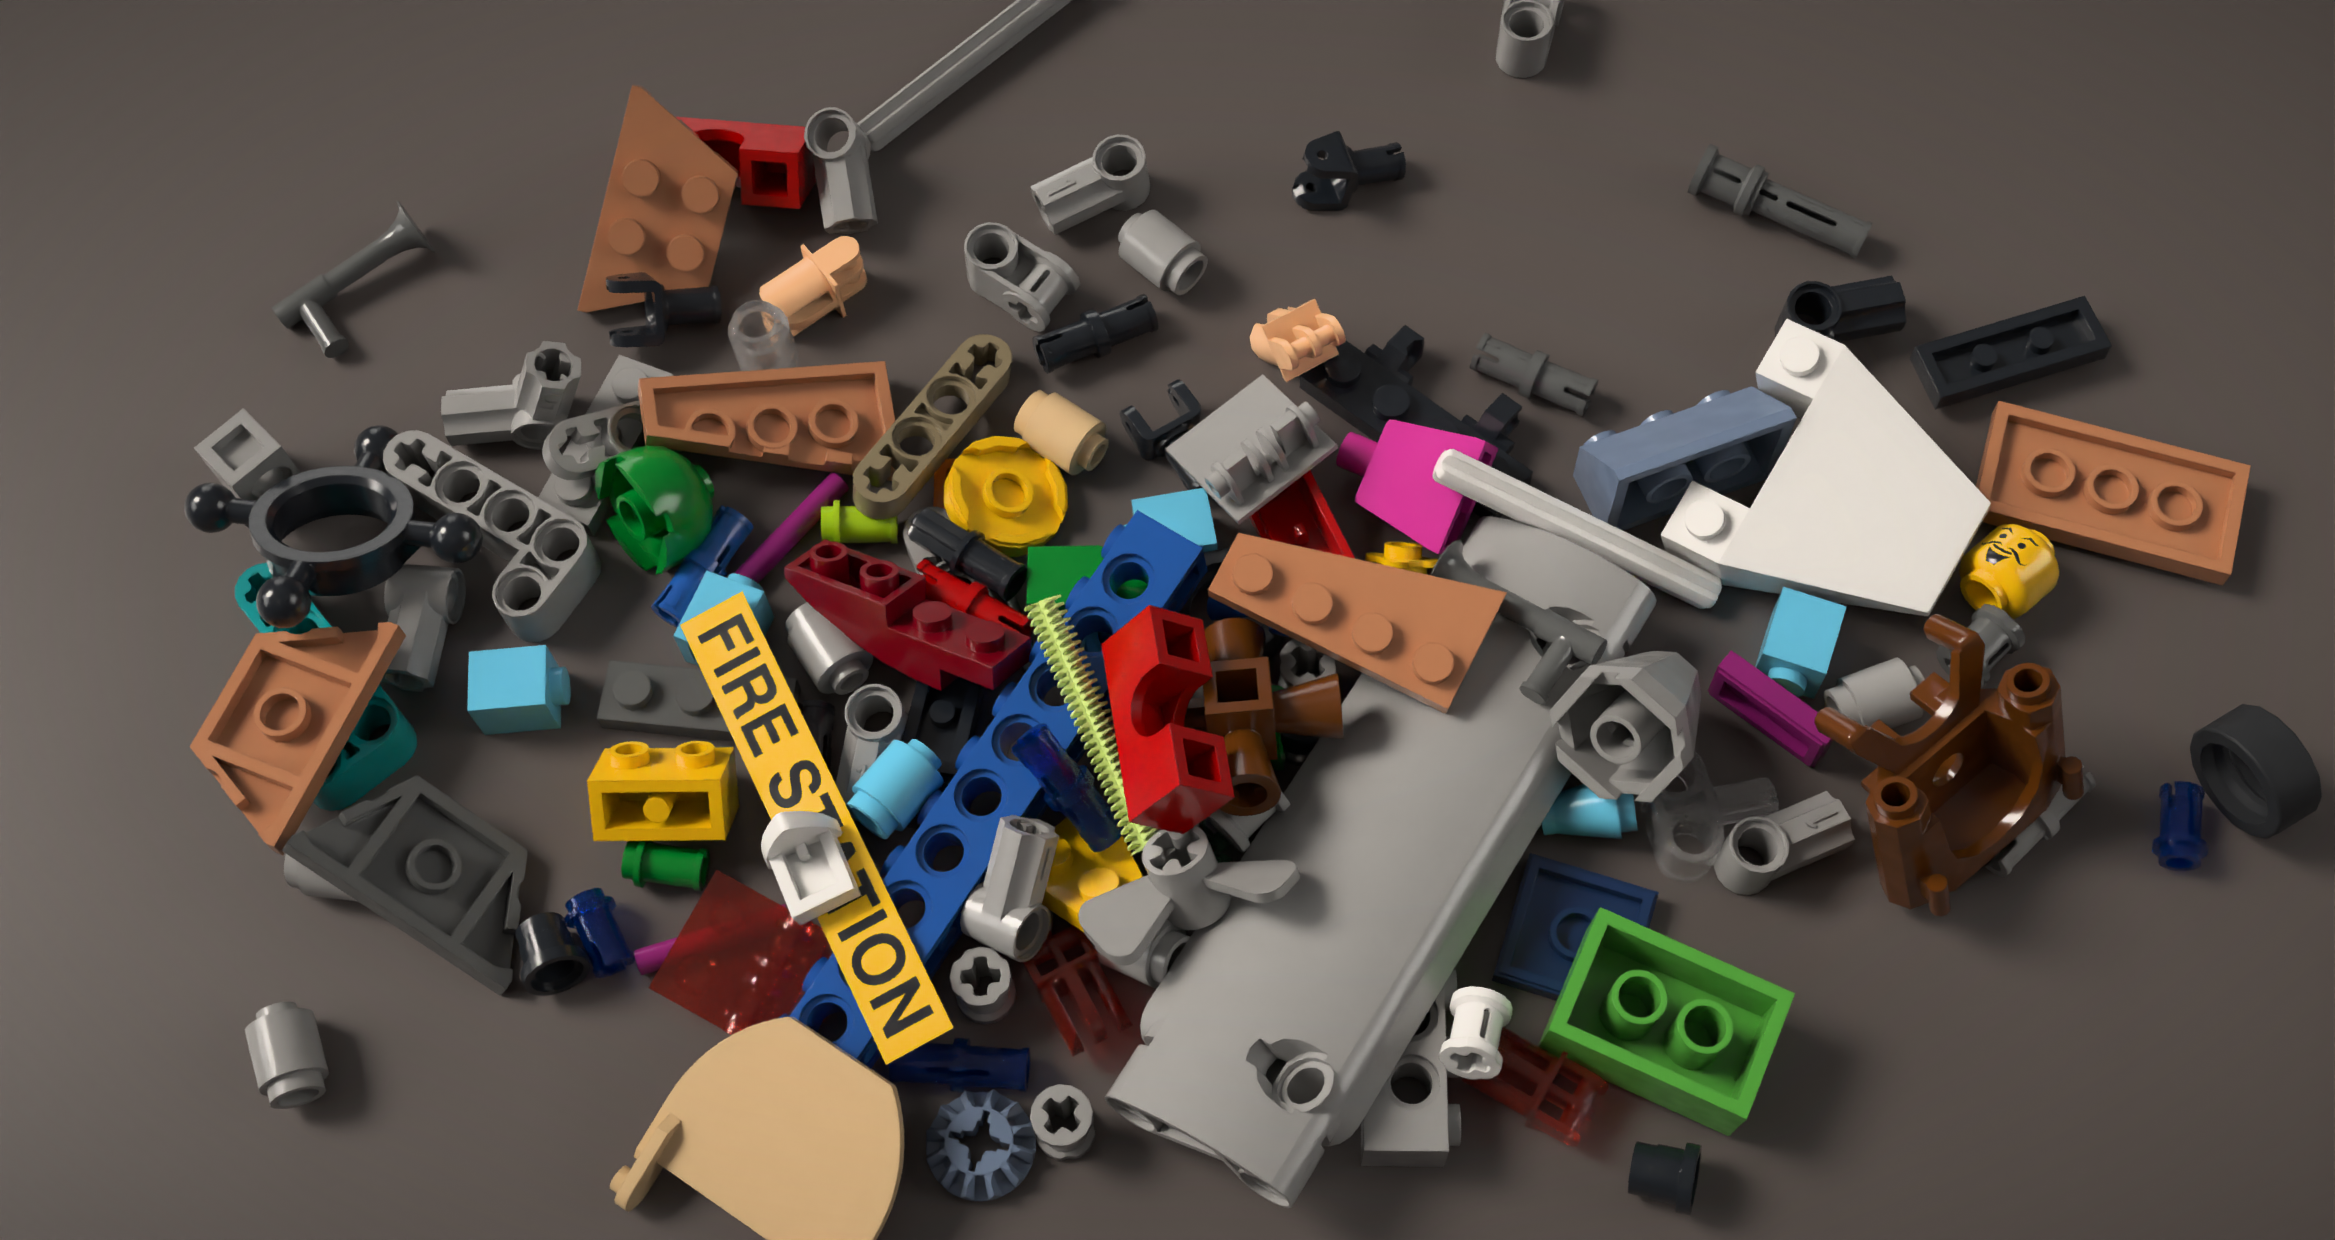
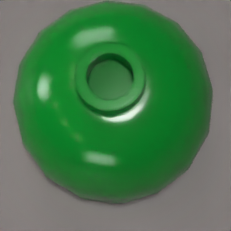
(658, 504)

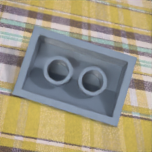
(1648, 468)

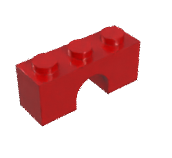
(770, 159)
(1167, 770)

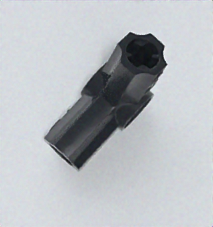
(1847, 309)

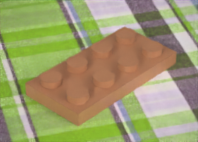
(2113, 492)

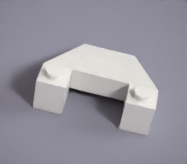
(1854, 504)

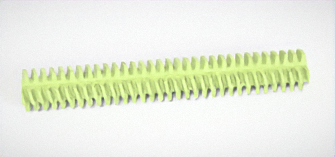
(1086, 710)

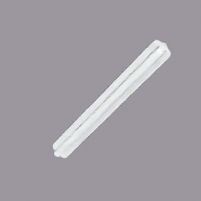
(1557, 517)

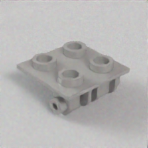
(1252, 448)

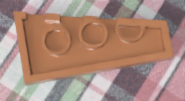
(775, 416)
(1368, 615)

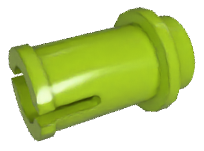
(849, 525)

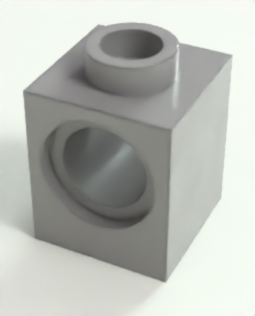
(245, 457)

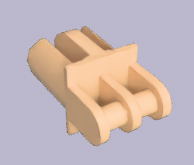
(817, 283)
(1297, 339)

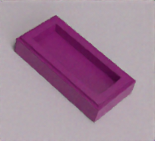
(1769, 708)

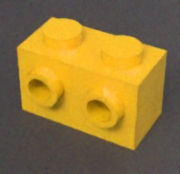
(663, 792)

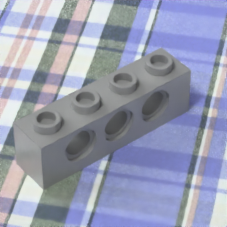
(1420, 1132)

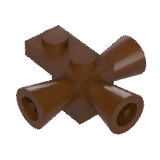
(1248, 713)

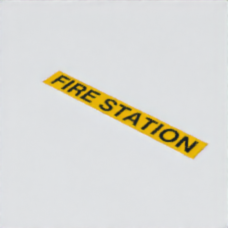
(793, 776)

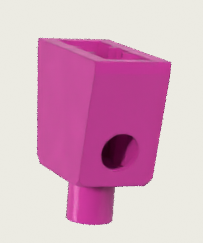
(1401, 482)

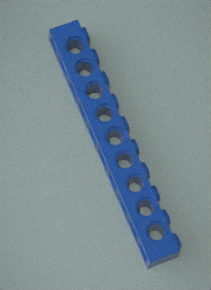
(1131, 552)

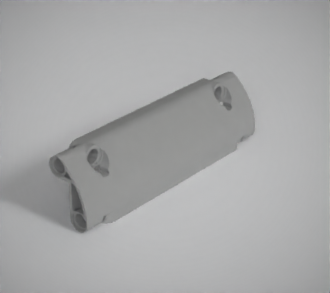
(1398, 863)

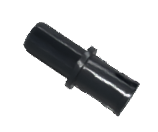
(967, 553)

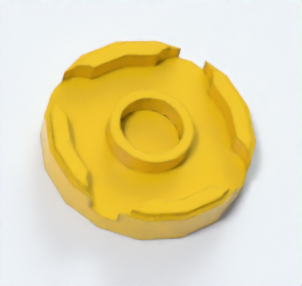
(1006, 494)

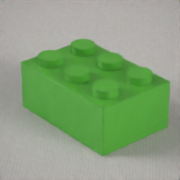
(1667, 1022)

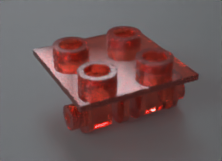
(738, 957)

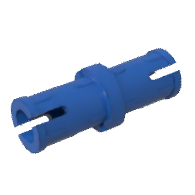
(726, 535)

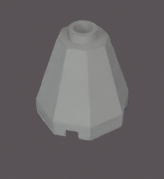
(1629, 724)

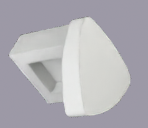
(808, 863)

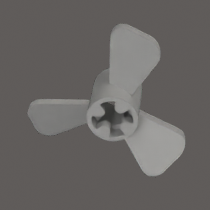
(1182, 886)

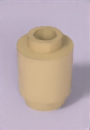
(1062, 432)

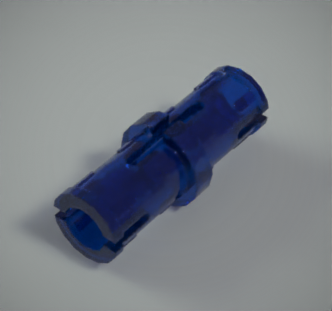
(1068, 787)
(964, 1066)

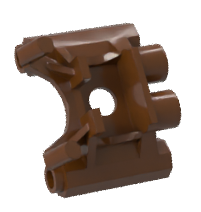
(1963, 778)

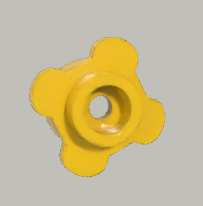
(1402, 556)

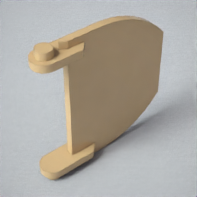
(779, 1136)

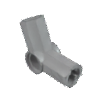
(519, 411)

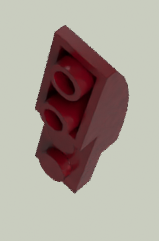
(893, 620)

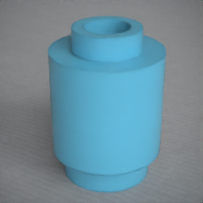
(895, 787)

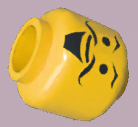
(2009, 570)

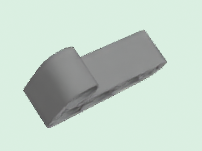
(495, 508)

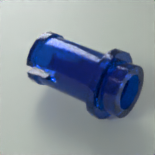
(2180, 827)
(599, 931)

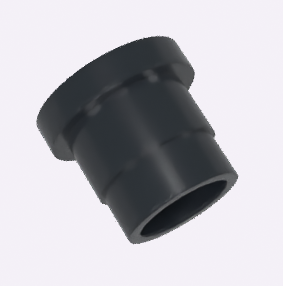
(549, 955)
(1666, 1174)

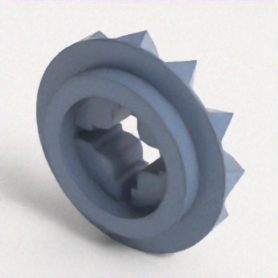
(997, 1171)

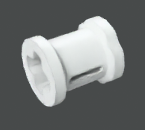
(1476, 1033)

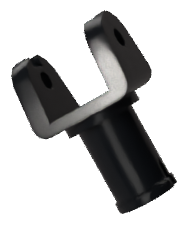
(1343, 171)
(662, 308)
(1154, 443)

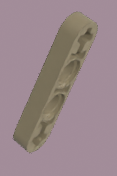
(940, 429)

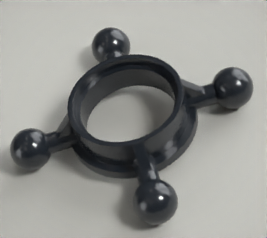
(326, 493)

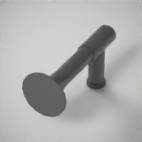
(308, 300)
(1565, 636)

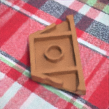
(659, 207)
(290, 719)

